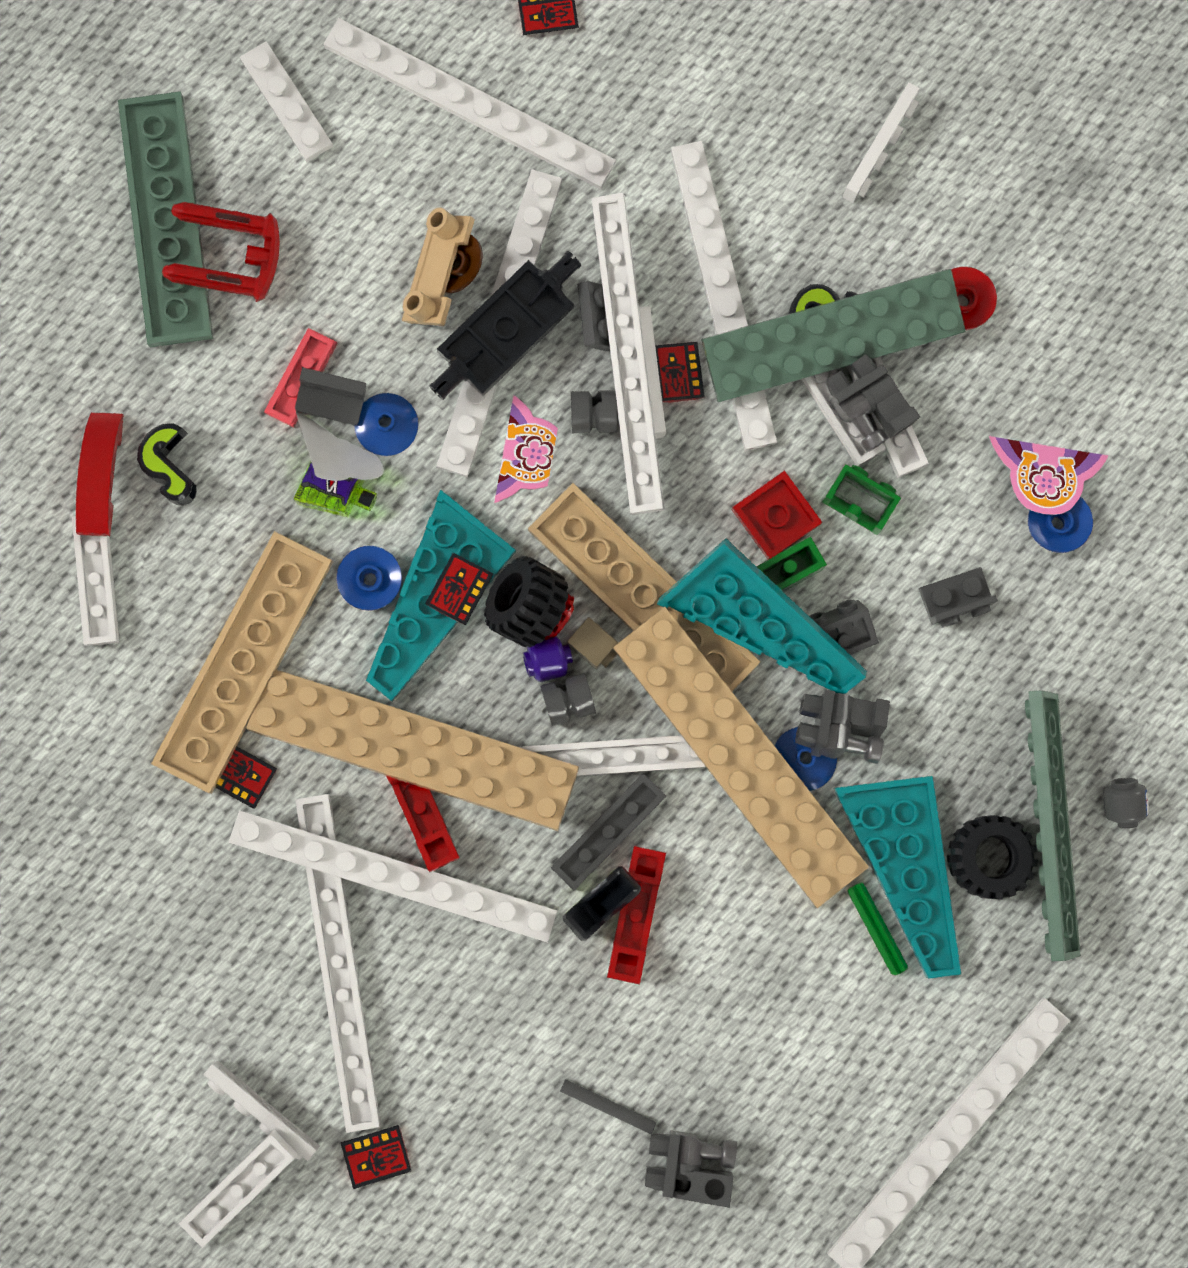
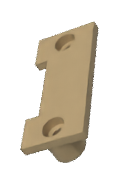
(426, 299)

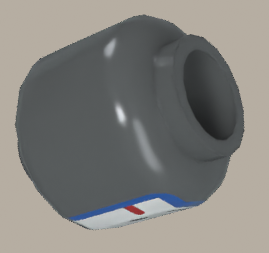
(1126, 802)

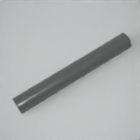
(608, 1106)

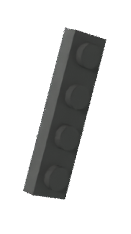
(608, 832)

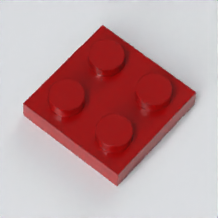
(776, 515)

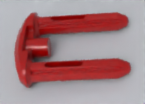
(264, 257)

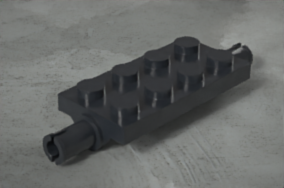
(506, 327)

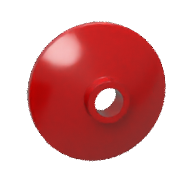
(980, 294)

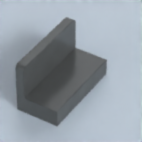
(330, 396)

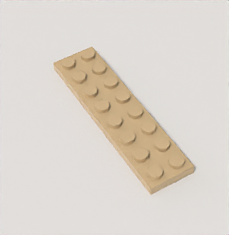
(626, 576)
(242, 662)

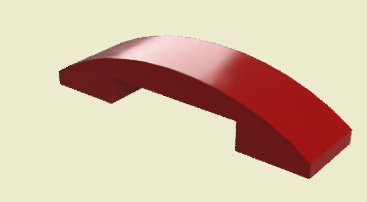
(96, 473)
(426, 824)
(636, 917)

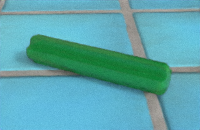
(877, 929)

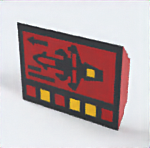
(547, 15)
(679, 372)
(459, 589)
(246, 777)
(376, 1156)

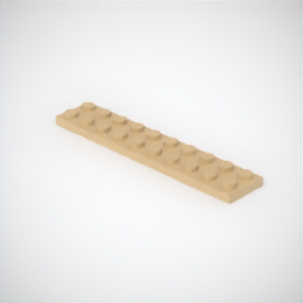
(414, 749)
(740, 757)

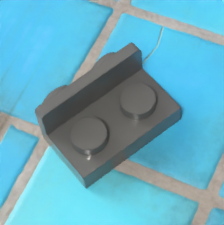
(593, 315)
(957, 596)
(848, 625)

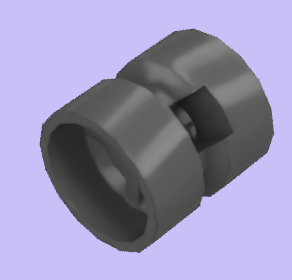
(594, 411)
(568, 699)

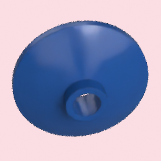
(390, 439)
(1073, 534)
(357, 566)
(815, 773)

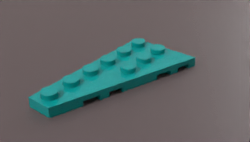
(756, 614)
(415, 627)
(905, 848)

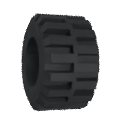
(526, 602)
(1020, 857)

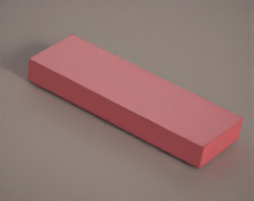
(312, 354)

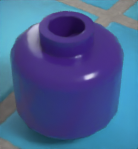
(547, 660)

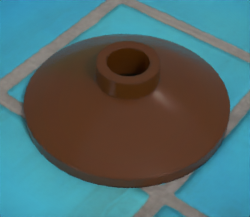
(465, 266)

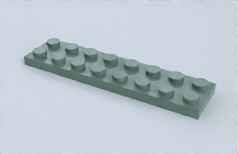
(157, 179)
(833, 335)
(1054, 833)

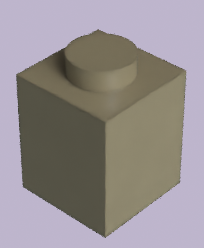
(593, 644)

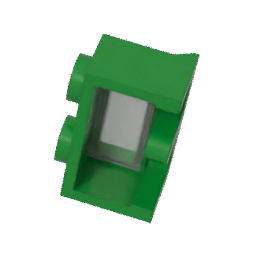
(862, 498)

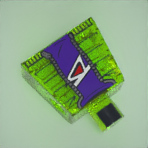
(333, 496)

